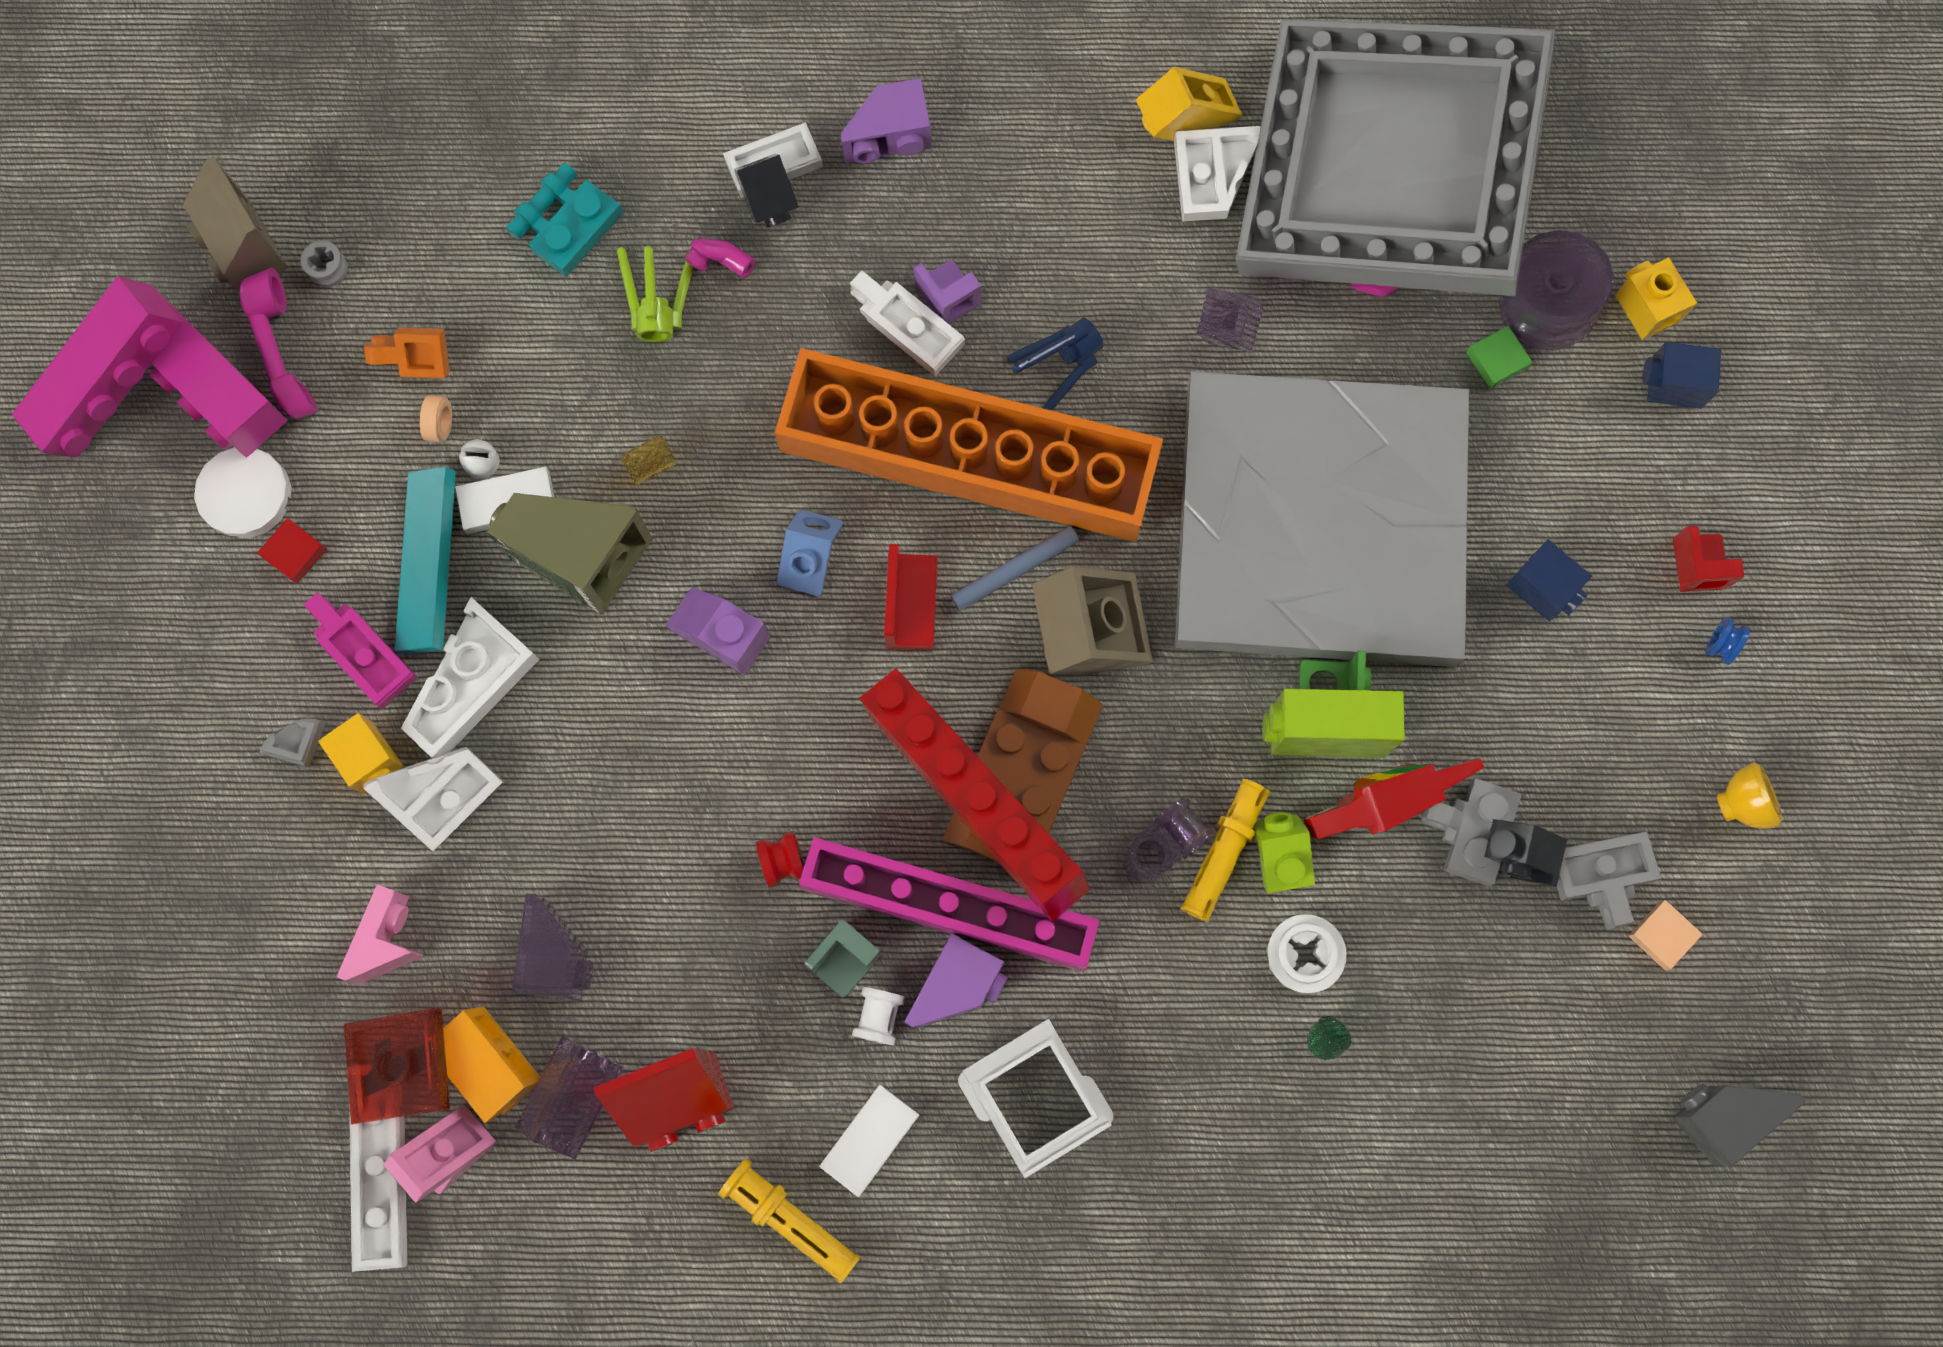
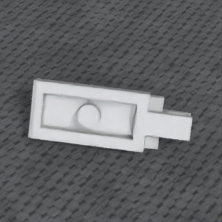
(907, 322)

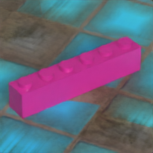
(947, 904)

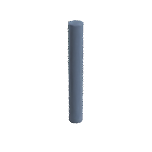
(1014, 568)

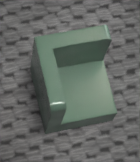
(843, 959)

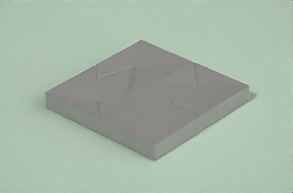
(1397, 155)
(1324, 519)

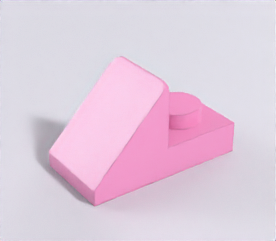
(371, 950)
(439, 1154)

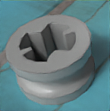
(312, 257)

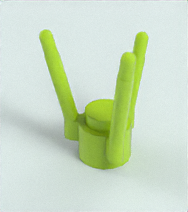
(654, 317)

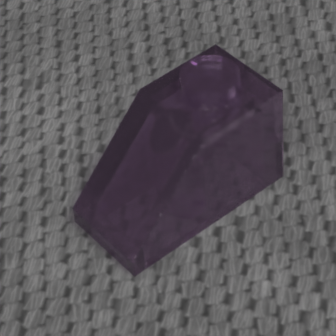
(549, 955)

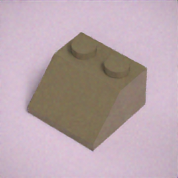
(229, 227)
(1091, 621)

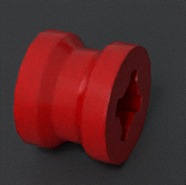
(780, 859)

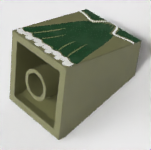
(572, 543)

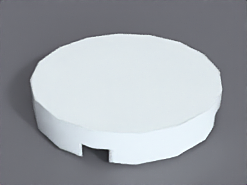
(242, 493)

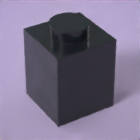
(767, 190)

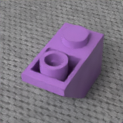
(888, 124)

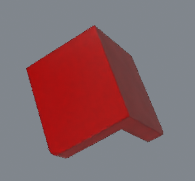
(1703, 562)

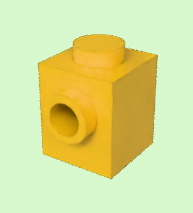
(1655, 297)

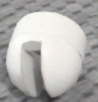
(477, 466)

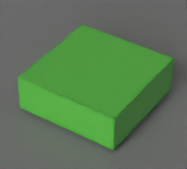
(1499, 357)

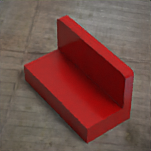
(910, 600)

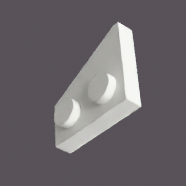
(1212, 169)
(435, 793)

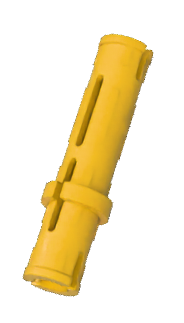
(1233, 833)

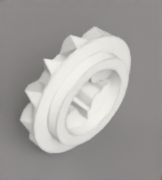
(1329, 951)

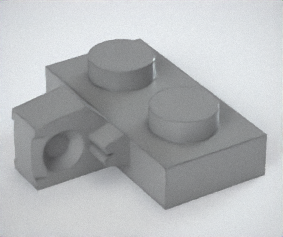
(1469, 827)
(1608, 874)

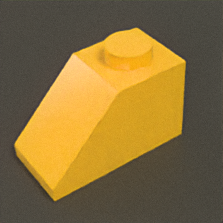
(1186, 103)

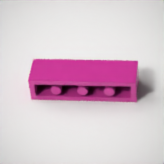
(97, 367)
(215, 391)

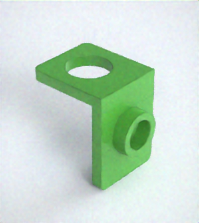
(1347, 675)

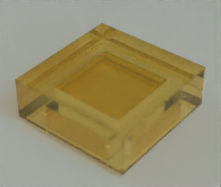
(648, 459)

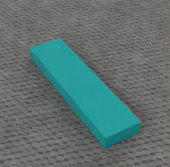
(425, 561)

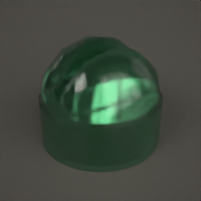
(1328, 1038)

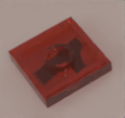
(396, 1066)

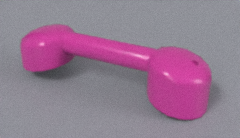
(262, 299)

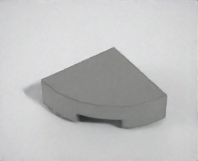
(295, 742)

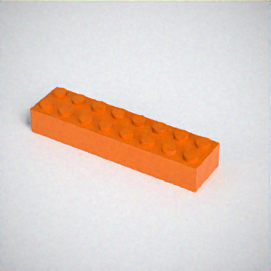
(968, 444)

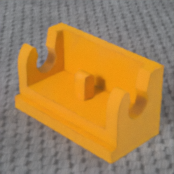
(486, 1064)

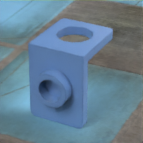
(807, 552)

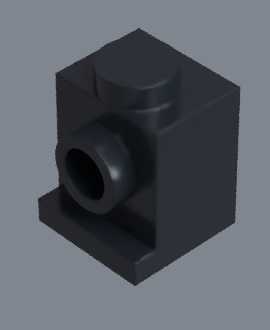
(1526, 851)

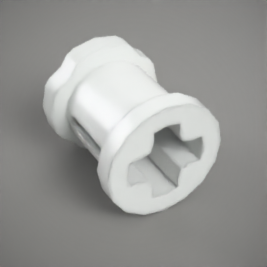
(878, 1016)

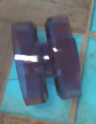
(1558, 290)

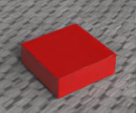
(292, 551)

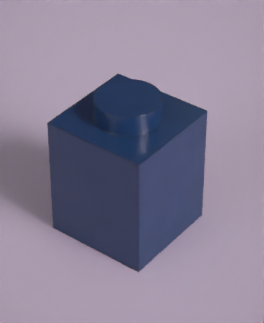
(1682, 375)
(1550, 582)

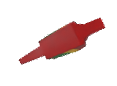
(1390, 798)

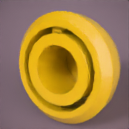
(1751, 799)

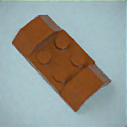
(1034, 748)

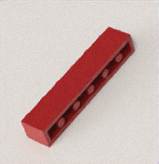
(975, 795)

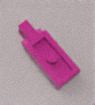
(360, 651)

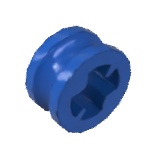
(1727, 640)

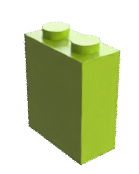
(1335, 723)

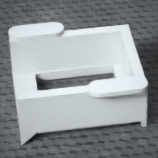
(973, 1082)

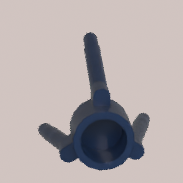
(1073, 343)

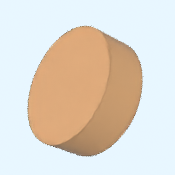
(435, 418)

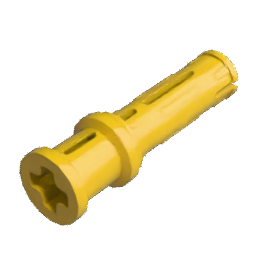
(769, 1206)

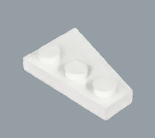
(470, 681)

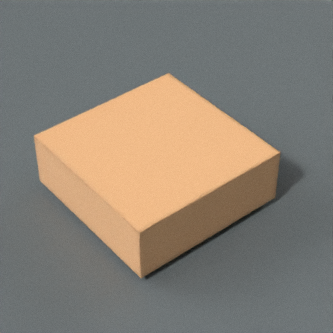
(1665, 935)

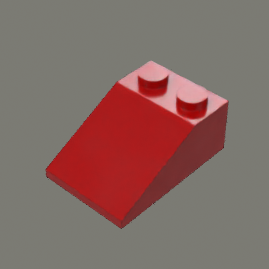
(668, 1098)

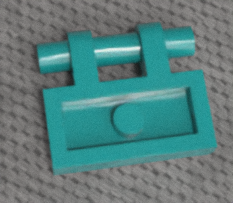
(576, 225)

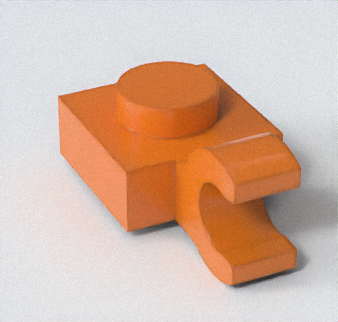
(415, 350)

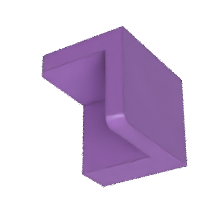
(948, 290)

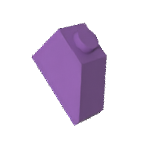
(719, 629)
(957, 984)

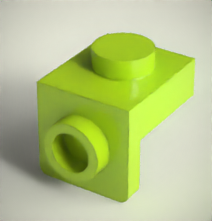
(1284, 852)

